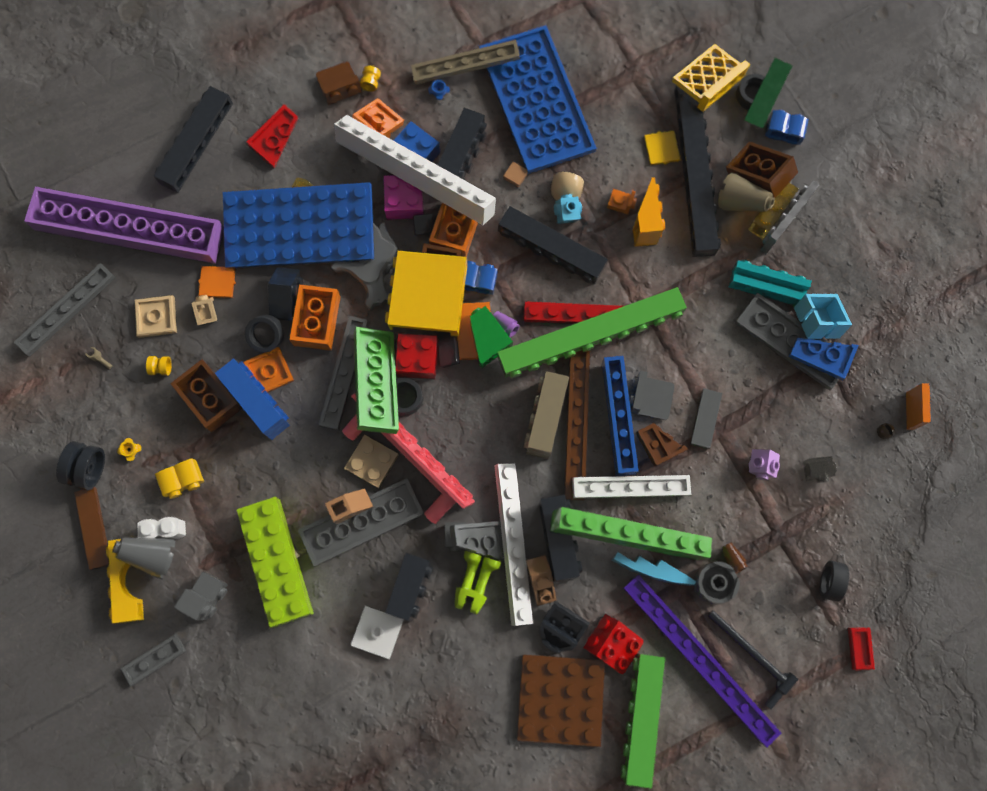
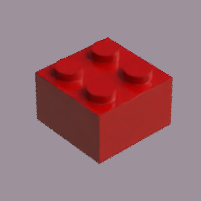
(416, 356)

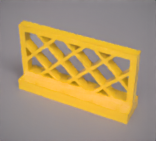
(720, 85)

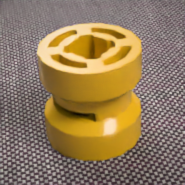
(370, 77)
(158, 365)

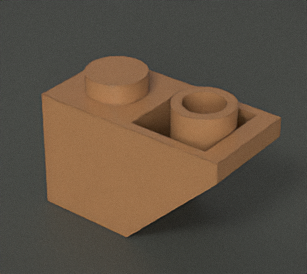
(348, 505)
(541, 580)

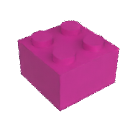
(401, 199)

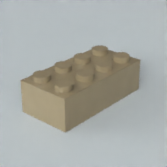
(548, 411)

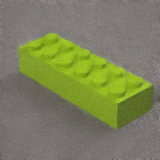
(274, 562)

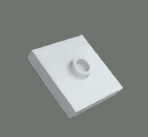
(377, 632)

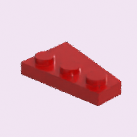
(274, 135)

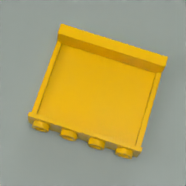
(427, 292)

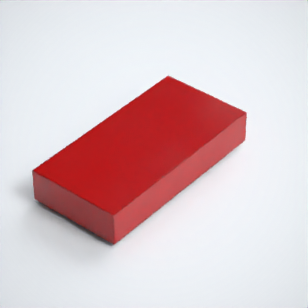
(861, 648)

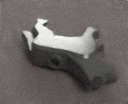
(371, 272)

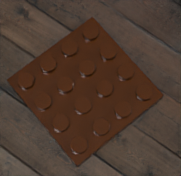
(561, 700)

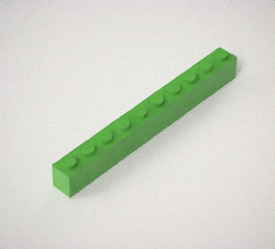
(591, 332)

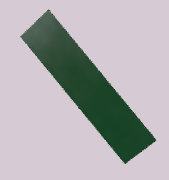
(768, 93)

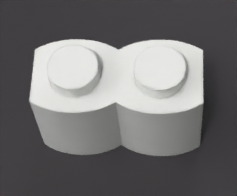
(164, 528)

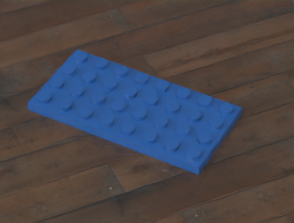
(540, 103)
(298, 225)

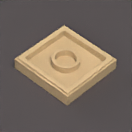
(155, 316)

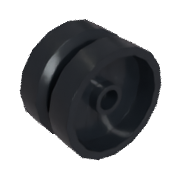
(80, 465)

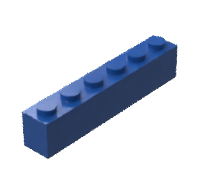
(619, 416)

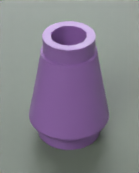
(507, 323)

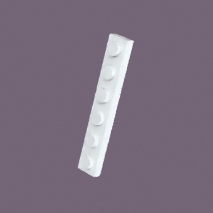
(631, 486)

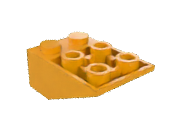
(648, 224)

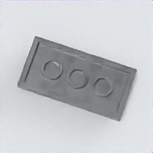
(788, 216)

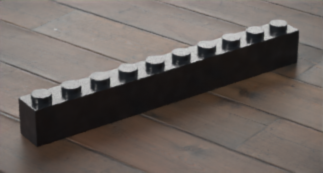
(697, 174)

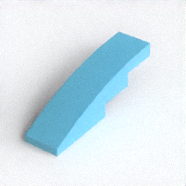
(660, 571)

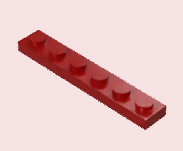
(563, 312)

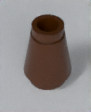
(734, 558)

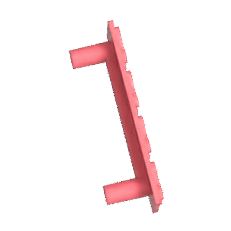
(433, 470)

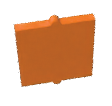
(217, 281)

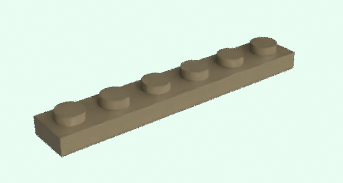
(465, 62)

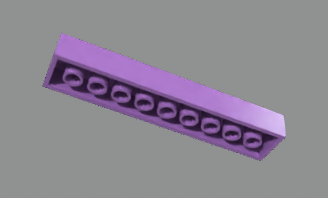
(125, 224)

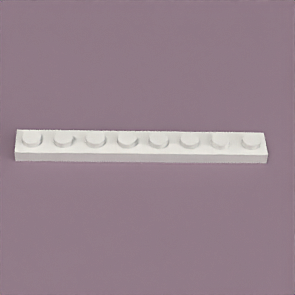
(513, 545)

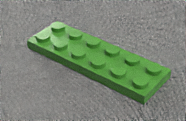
(375, 381)

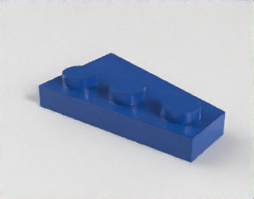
(826, 357)

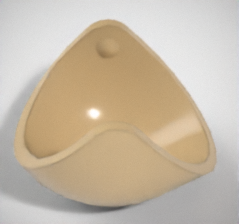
(566, 183)

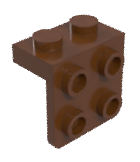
(338, 82)

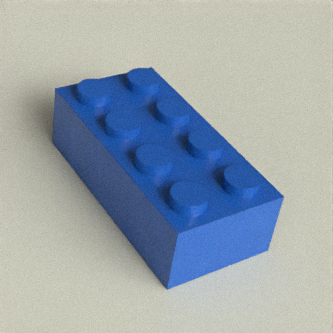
(254, 401)

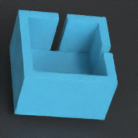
(822, 316)

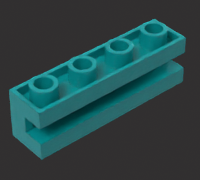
(768, 282)

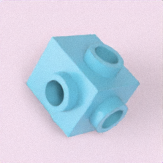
(568, 209)

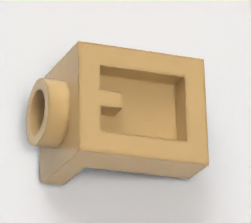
(204, 310)

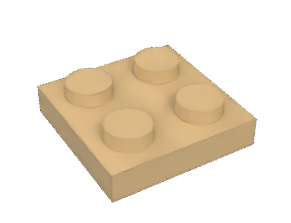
(371, 461)

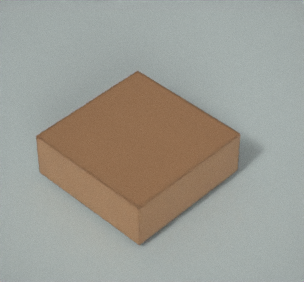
(515, 174)

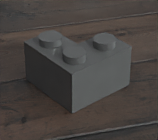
(203, 597)

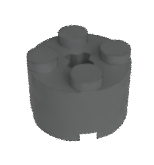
(725, 577)

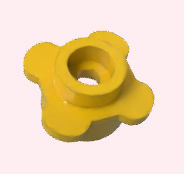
(123, 449)

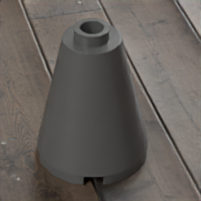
(146, 554)

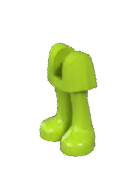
(473, 561)

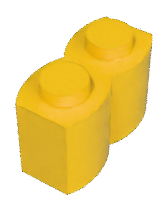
(179, 478)

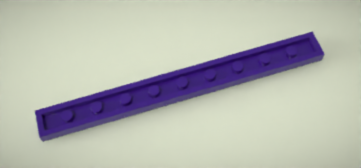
(702, 661)

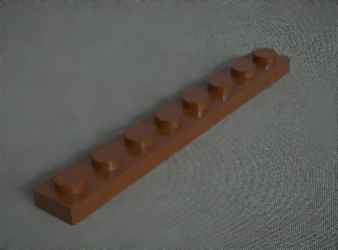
(577, 420)

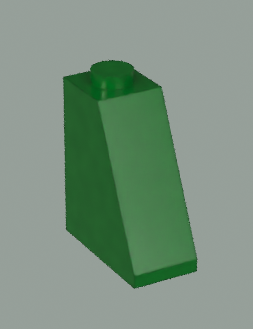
(488, 336)

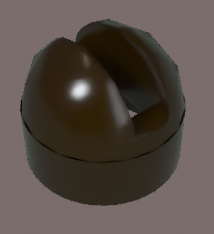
(883, 432)

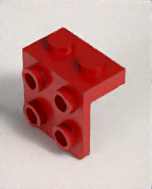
(614, 643)

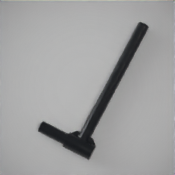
(785, 680)

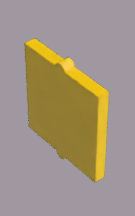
(662, 148)

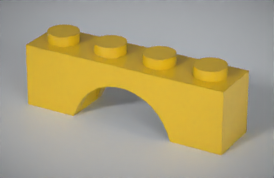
(123, 604)

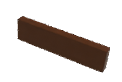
(92, 528)

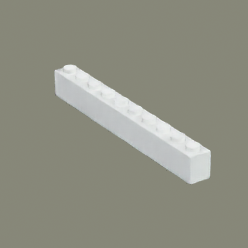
(415, 170)

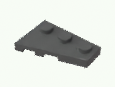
(479, 538)

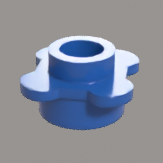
(439, 84)

